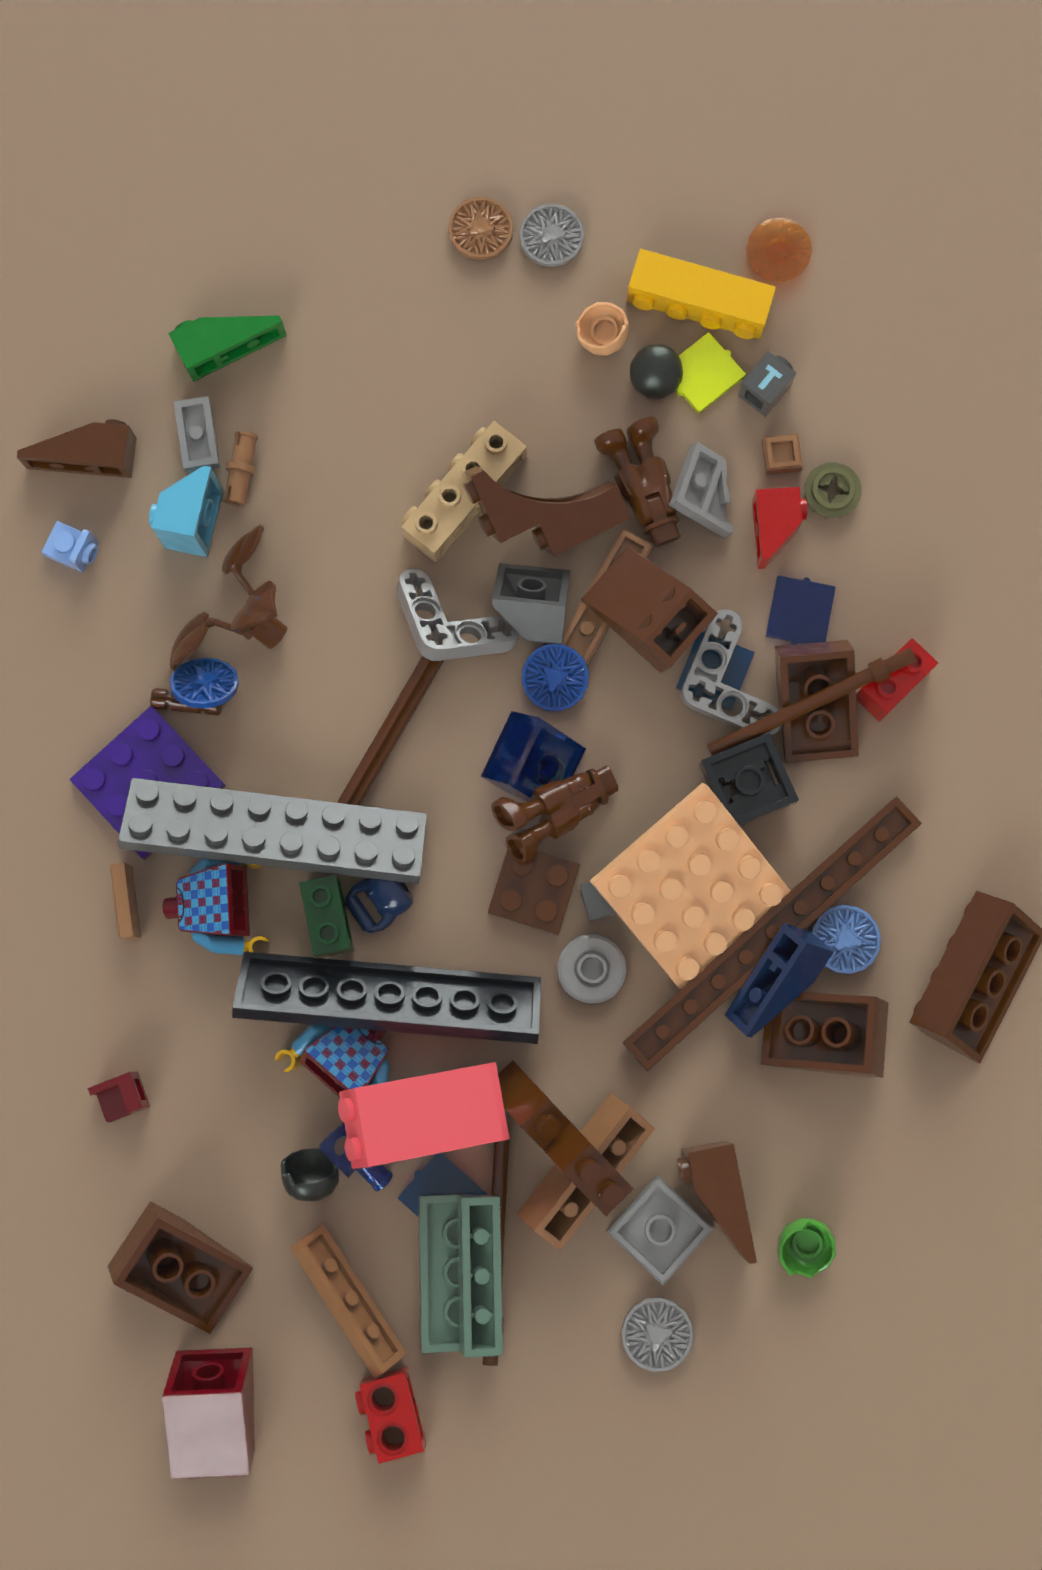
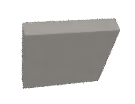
(659, 1230)

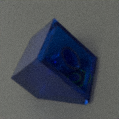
(530, 756)

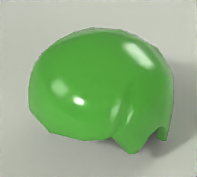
(806, 1247)

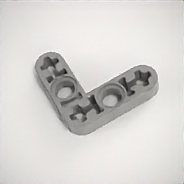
(446, 632)
(712, 678)

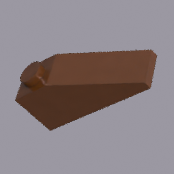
(90, 449)

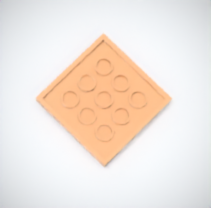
(690, 885)

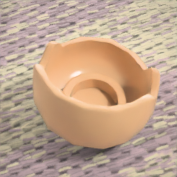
(602, 328)

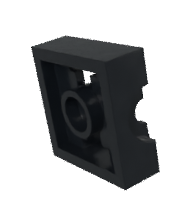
(756, 787)

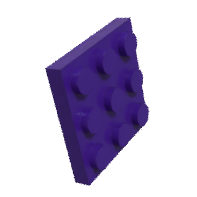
(141, 751)

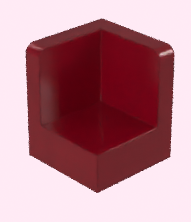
(120, 1096)

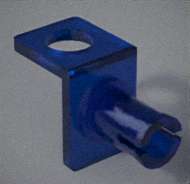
(376, 1176)

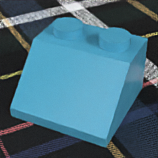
(188, 512)

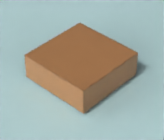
(782, 454)

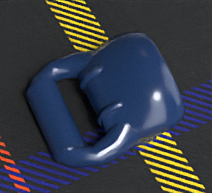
(387, 896)

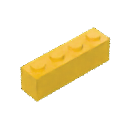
(700, 294)

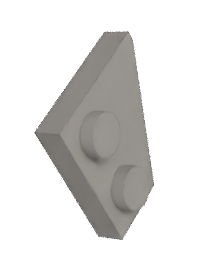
(703, 490)

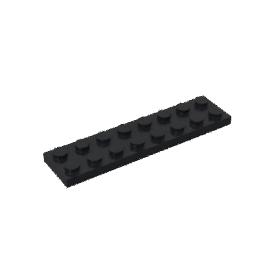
(388, 997)

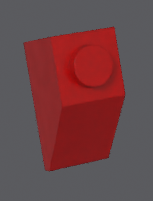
(776, 520)

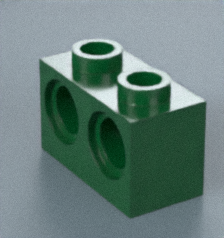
(326, 916)

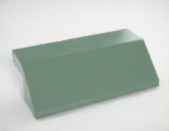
(460, 1274)

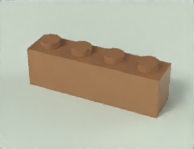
(557, 1204)

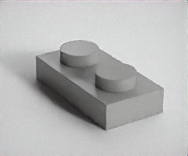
(196, 434)

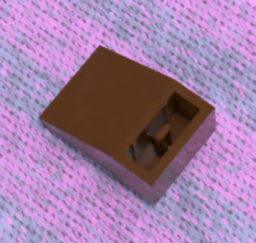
(649, 608)

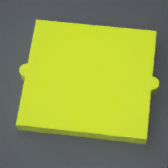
(707, 373)

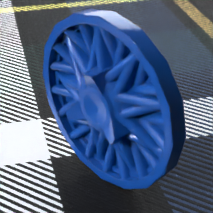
(555, 677)
(204, 683)

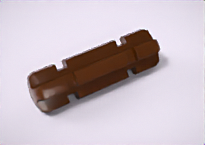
(163, 699)

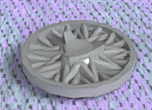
(551, 235)
(592, 969)
(657, 1334)

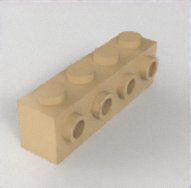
(447, 507)

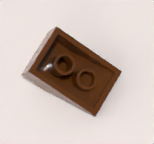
(832, 728)
(829, 1035)
(717, 1184)
(178, 1268)

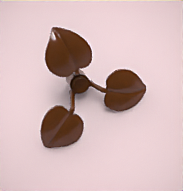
(255, 618)

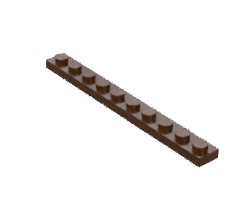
(797, 908)

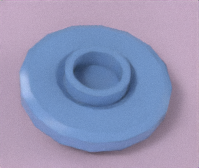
(851, 936)

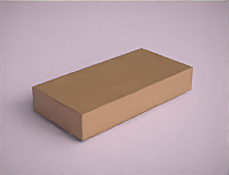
(125, 901)

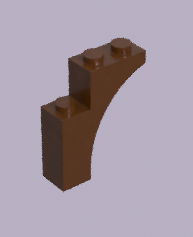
(558, 521)
(561, 1140)

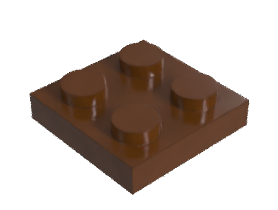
(534, 891)

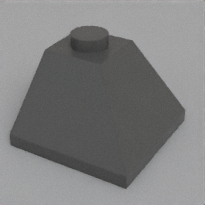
(532, 601)

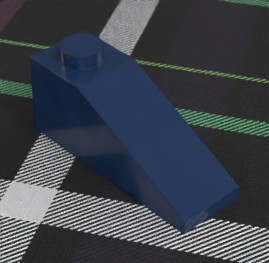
(778, 978)

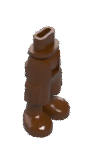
(645, 485)
(560, 806)

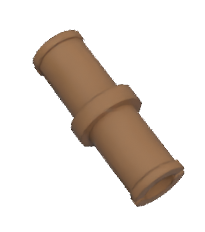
(240, 468)

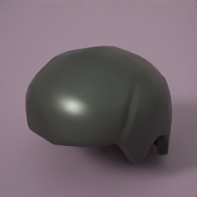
(656, 371)
(309, 1175)

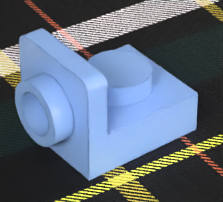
(71, 546)

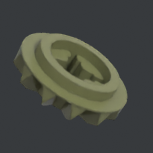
(846, 483)

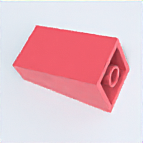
(423, 1115)

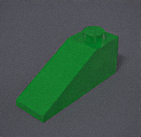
(219, 341)

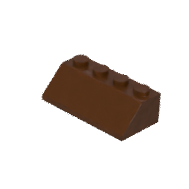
(978, 976)

